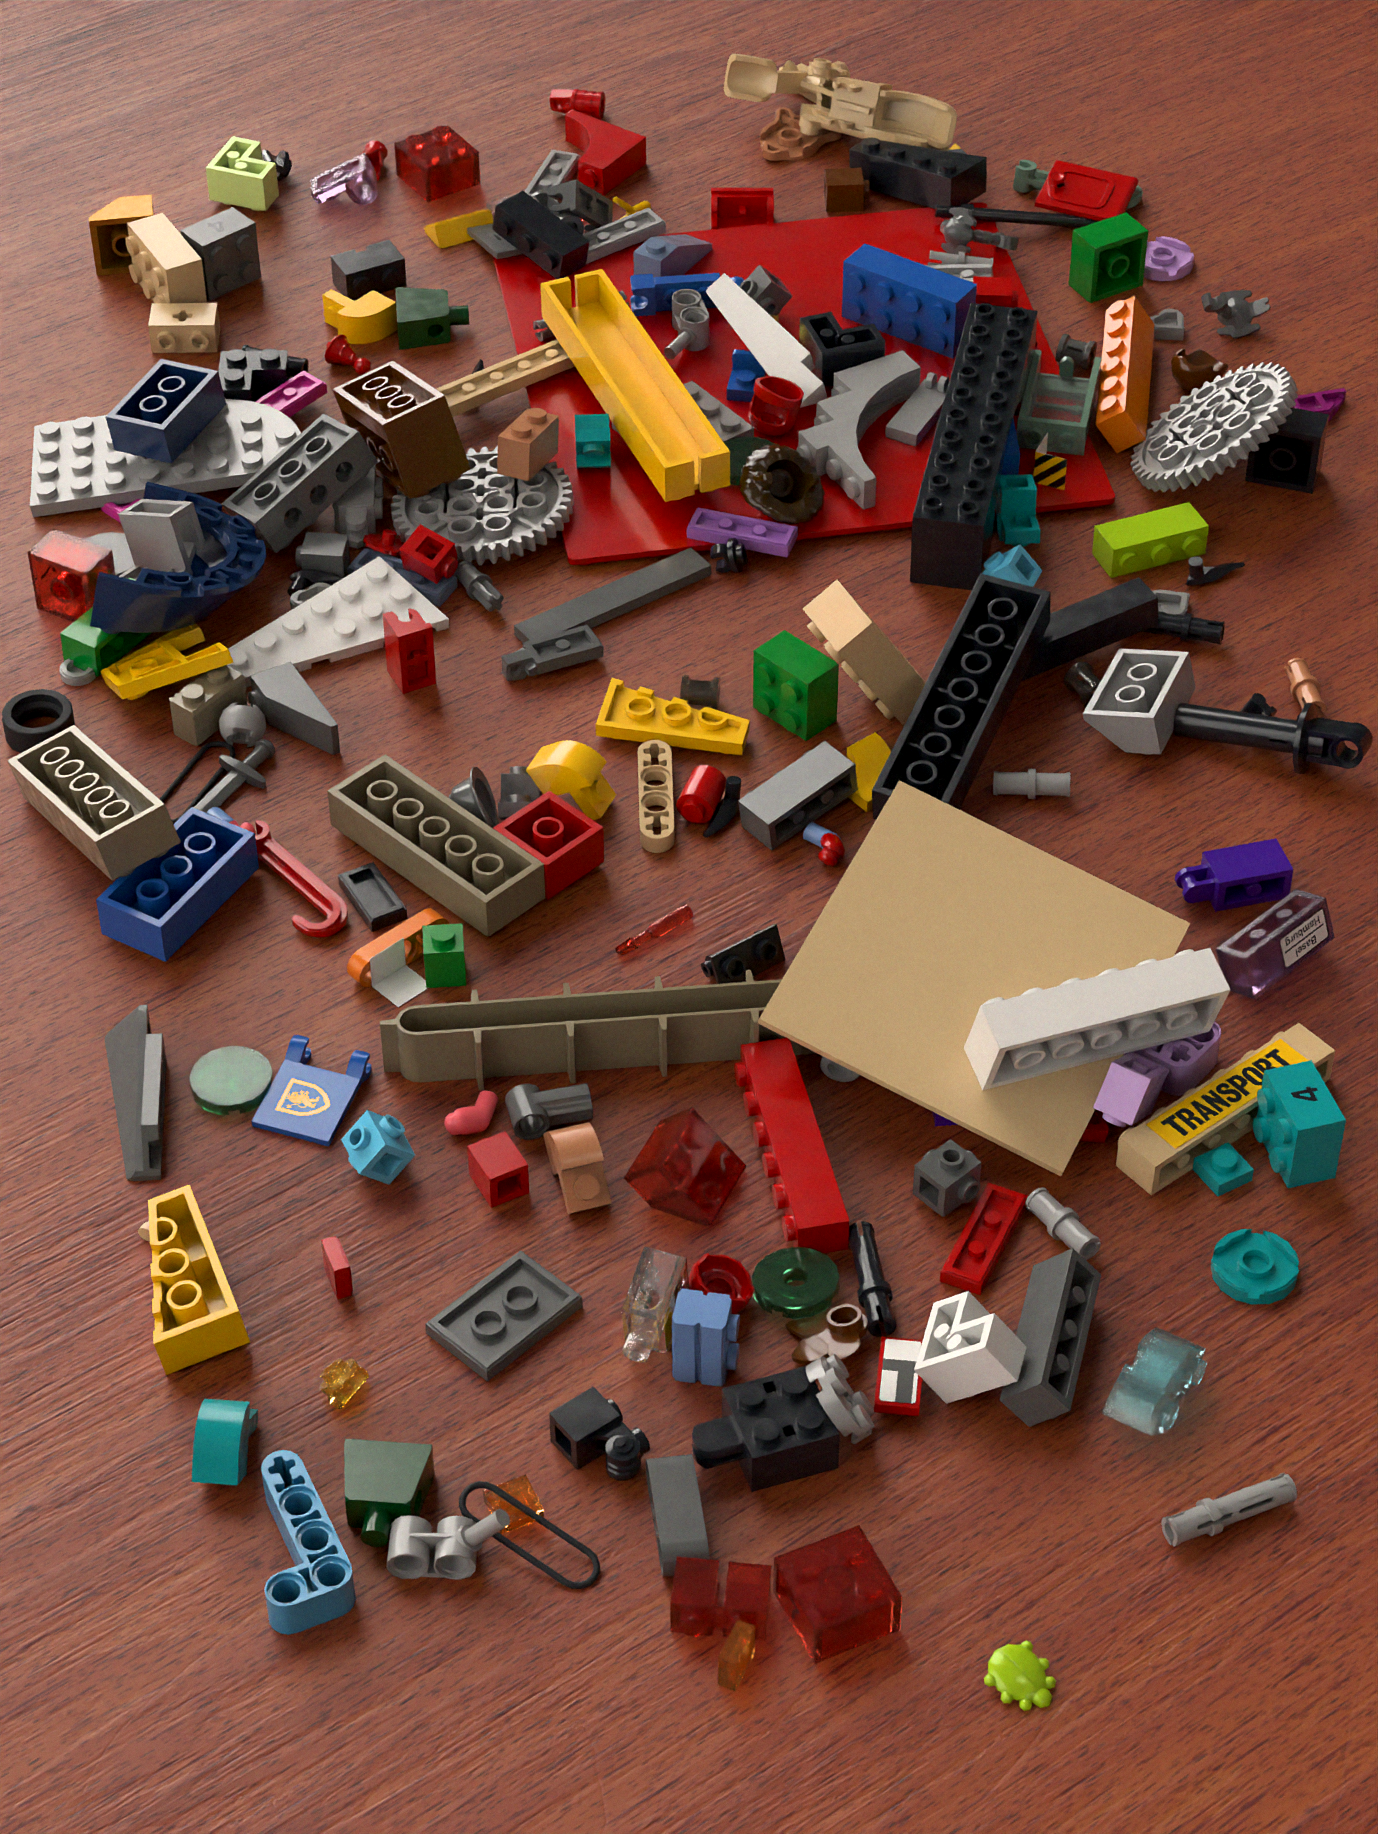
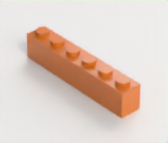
(1125, 374)

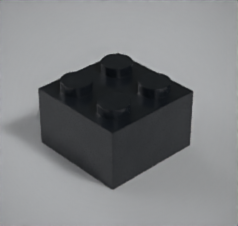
(1292, 454)

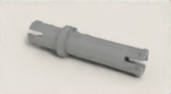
(1213, 1515)

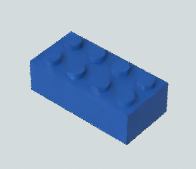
(906, 299)
(178, 892)

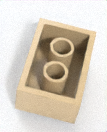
(164, 262)

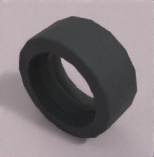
(34, 705)

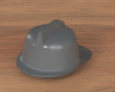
(476, 797)

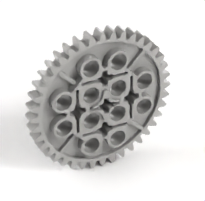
(1214, 427)
(489, 511)

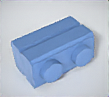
(703, 1337)

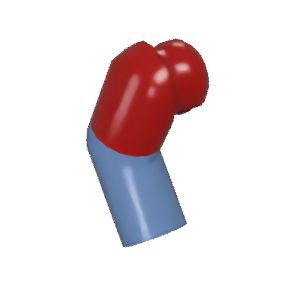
(829, 842)

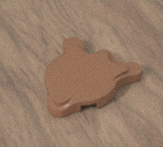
(785, 142)

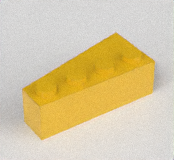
(191, 1293)

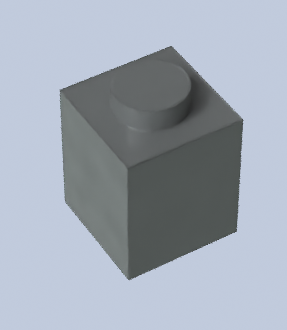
(325, 553)

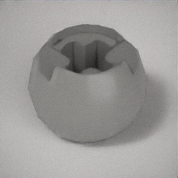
(242, 724)

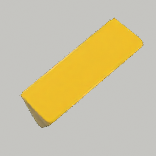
(454, 230)

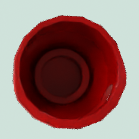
(774, 405)

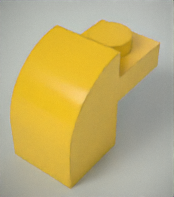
(361, 320)
(573, 770)

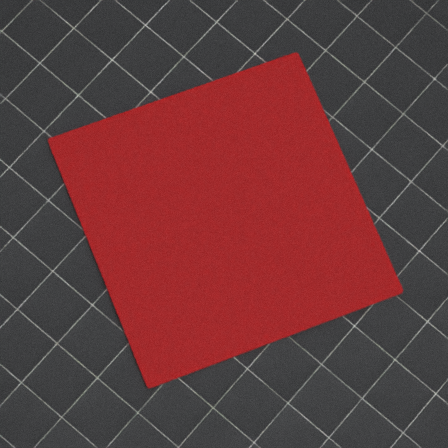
(620, 509)

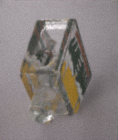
(651, 1303)

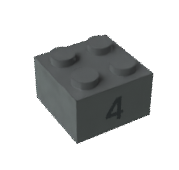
(227, 251)

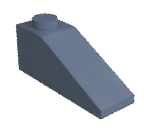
(669, 255)

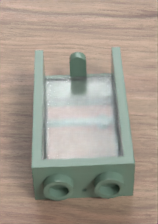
(1058, 407)

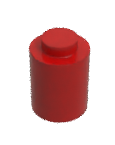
(701, 794)

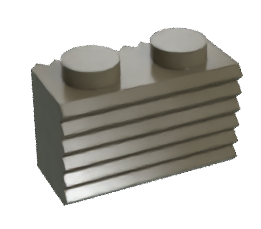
(201, 703)

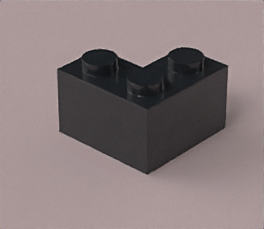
(838, 348)
(252, 373)

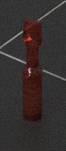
(657, 929)

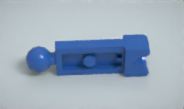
(655, 293)

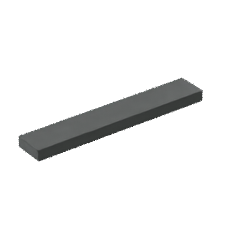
(618, 596)

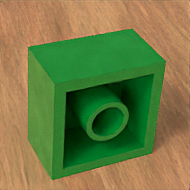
(1108, 257)
(795, 685)

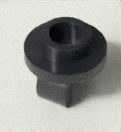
(734, 556)

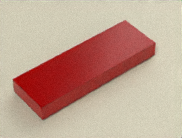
(983, 1239)

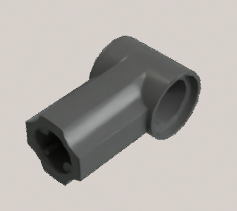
(537, 1110)

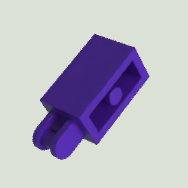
(1238, 876)

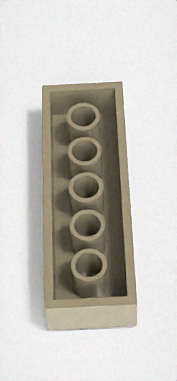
(94, 802)
(437, 845)

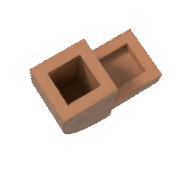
(578, 1160)

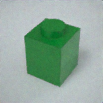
(444, 955)

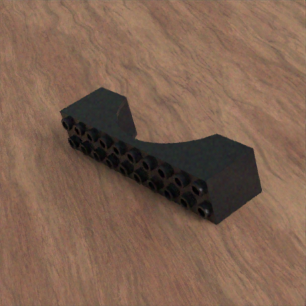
(969, 446)

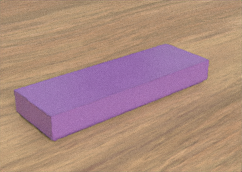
(753, 533)

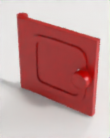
(1086, 191)

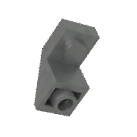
(516, 791)

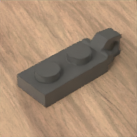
(552, 653)

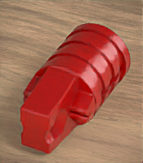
(583, 101)

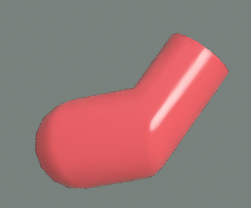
(472, 1118)

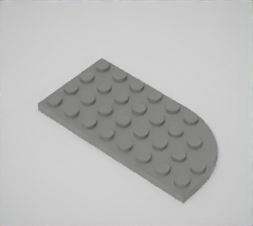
(81, 470)

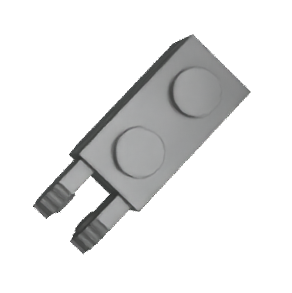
(359, 509)

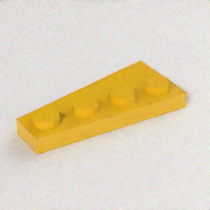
(644, 717)

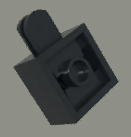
(772, 1431)

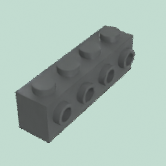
(1055, 1333)

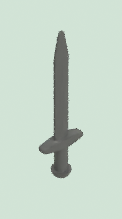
(238, 773)

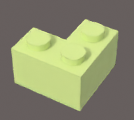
(241, 176)

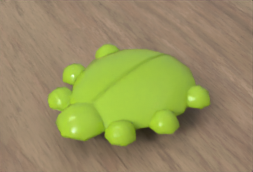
(1020, 1676)

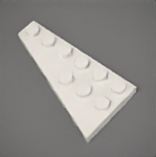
(335, 622)

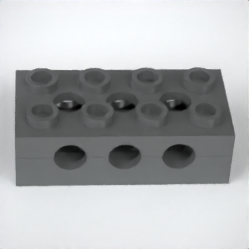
(295, 473)

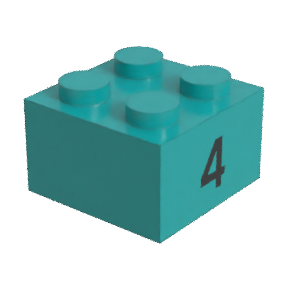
(1299, 1124)

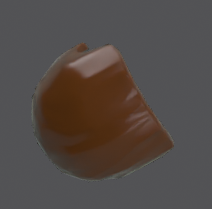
(1195, 369)

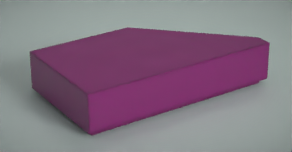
(1322, 402)

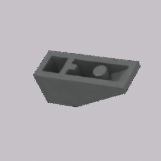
(294, 707)

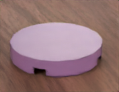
(1167, 259)

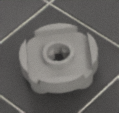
(845, 1408)

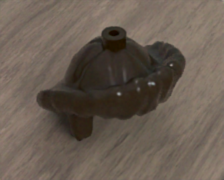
(782, 484)

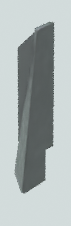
(139, 1089)

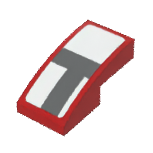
(897, 1383)

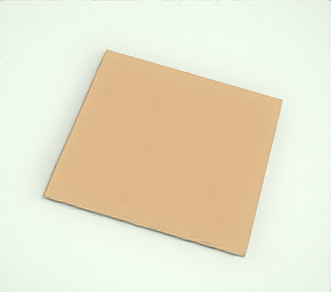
(929, 932)

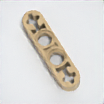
(655, 795)

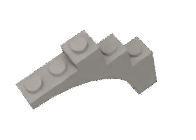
(841, 421)

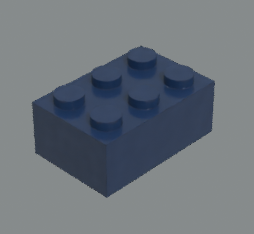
(166, 410)

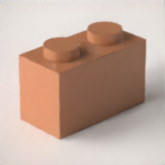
(528, 444)

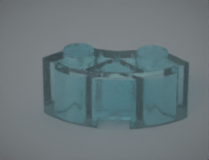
(1151, 1388)

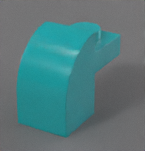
(592, 441)
(1017, 510)
(222, 1441)

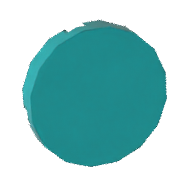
(1254, 1266)

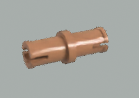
(1304, 686)

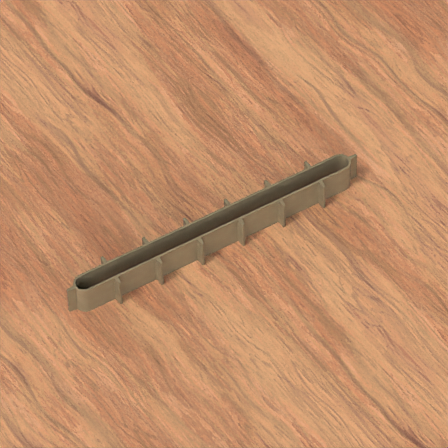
(578, 1031)

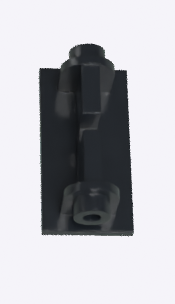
(753, 953)

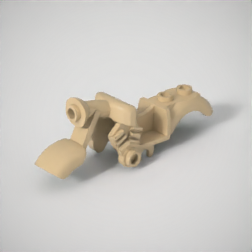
(844, 103)

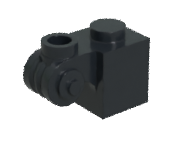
(594, 1427)

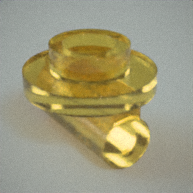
(342, 1381)

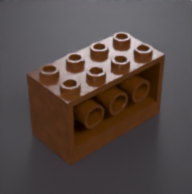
(405, 428)

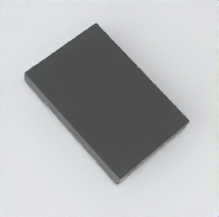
(503, 1315)

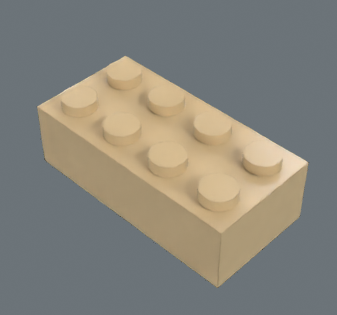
(866, 652)

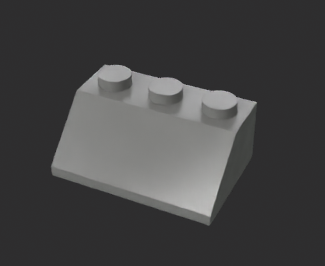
(1140, 698)

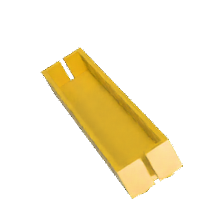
(636, 386)

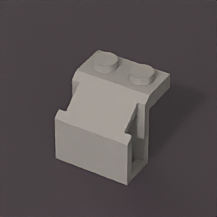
(161, 535)

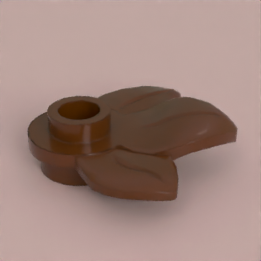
(829, 1334)

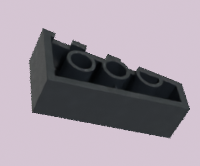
(920, 173)

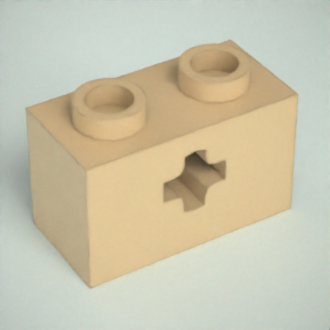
(184, 327)

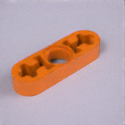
(411, 930)

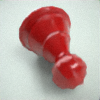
(340, 352)

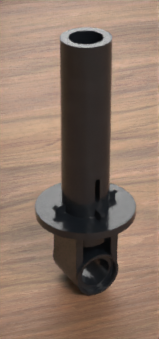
(1306, 738)

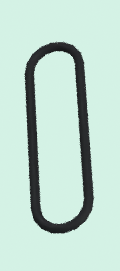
(189, 767)
(573, 1585)

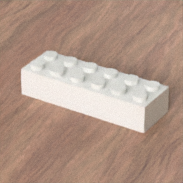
(1095, 1017)

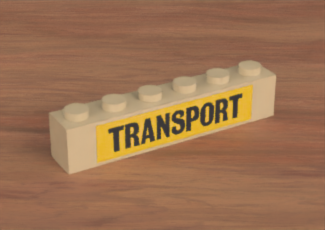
(1213, 1112)

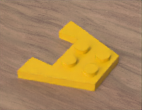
(163, 664)

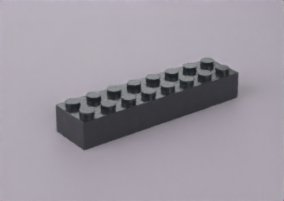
(967, 692)

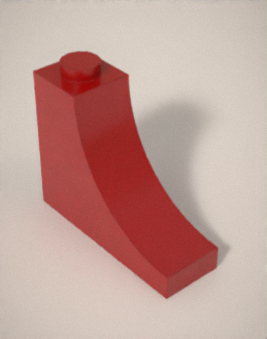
(608, 150)

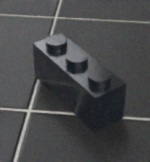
(540, 235)

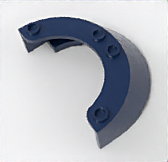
(176, 599)

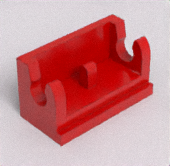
(741, 207)
(409, 651)

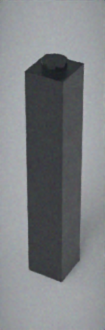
(1095, 625)

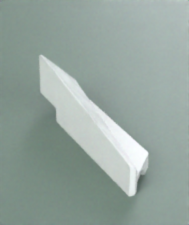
(766, 339)

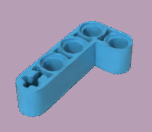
(313, 1547)

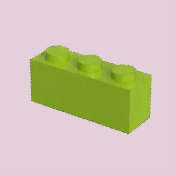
(1150, 539)

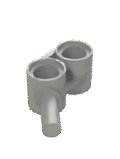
(690, 321)
(448, 1553)

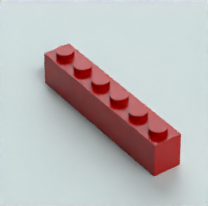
(792, 1146)

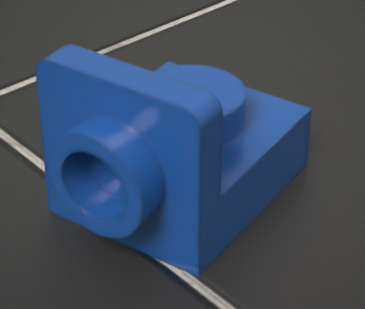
(743, 376)

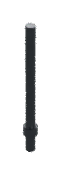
(1015, 216)

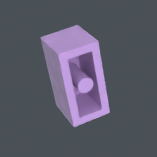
(1130, 1089)

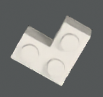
(967, 1350)

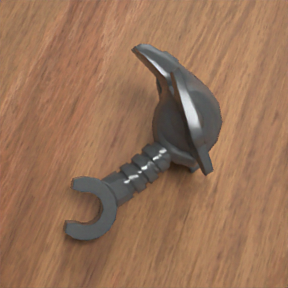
(958, 233)
(1235, 311)

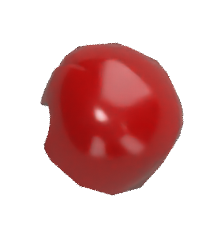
(722, 1276)

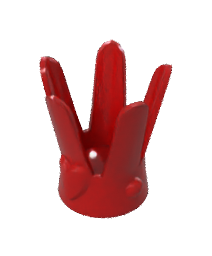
(377, 154)

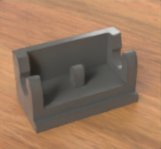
(583, 203)

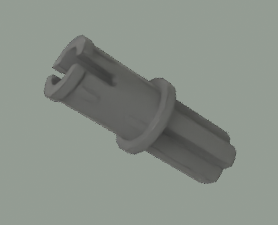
(479, 586)

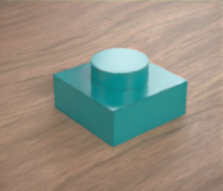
(1223, 1169)

